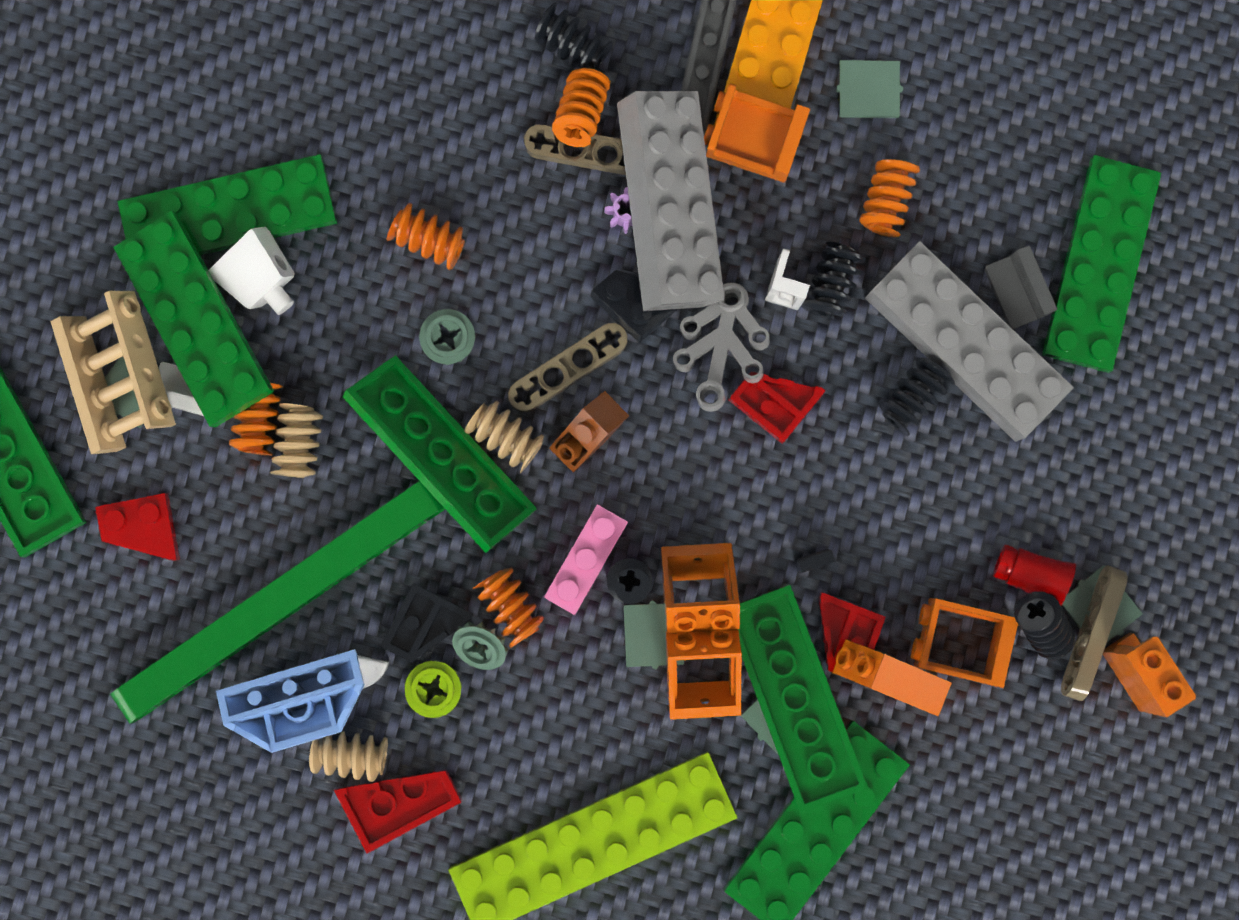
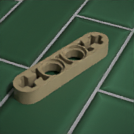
(586, 159)
(565, 363)
(1094, 633)

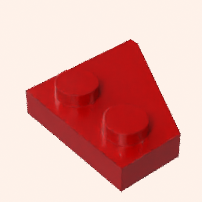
(776, 403)
(140, 525)
(846, 622)

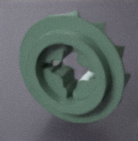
(431, 333)
(476, 654)

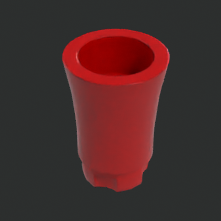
(1034, 572)

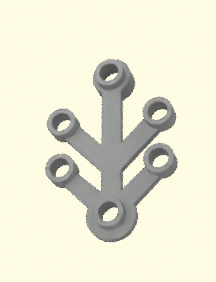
(722, 340)

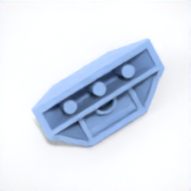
(294, 703)

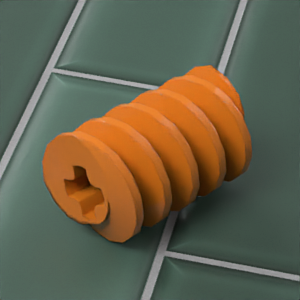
(581, 107)
(886, 196)
(427, 236)
(255, 425)
(510, 606)

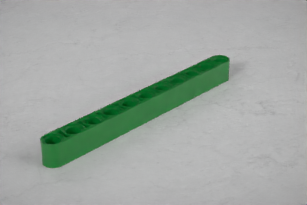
(276, 602)

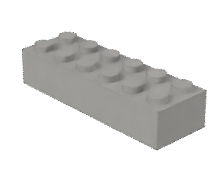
(670, 200)
(969, 342)

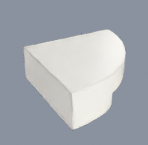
(372, 669)

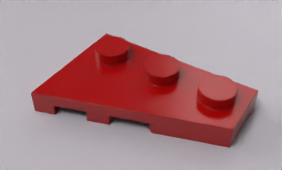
(396, 805)

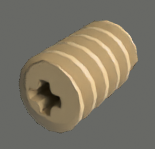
(504, 434)
(296, 441)
(348, 755)

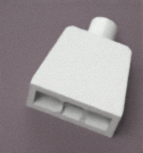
(255, 272)

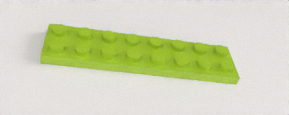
(594, 842)

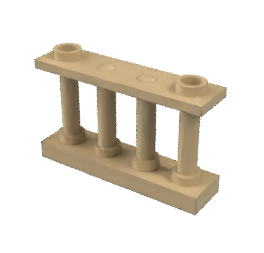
(88, 381)

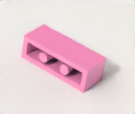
(586, 559)

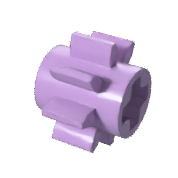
(624, 220)

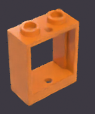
(714, 563)
(999, 651)
(891, 677)
(722, 696)

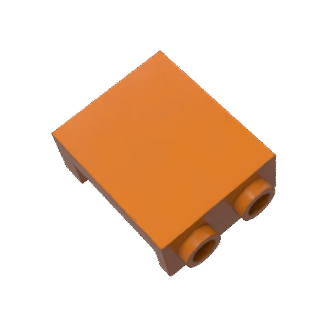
(755, 134)
(1149, 675)

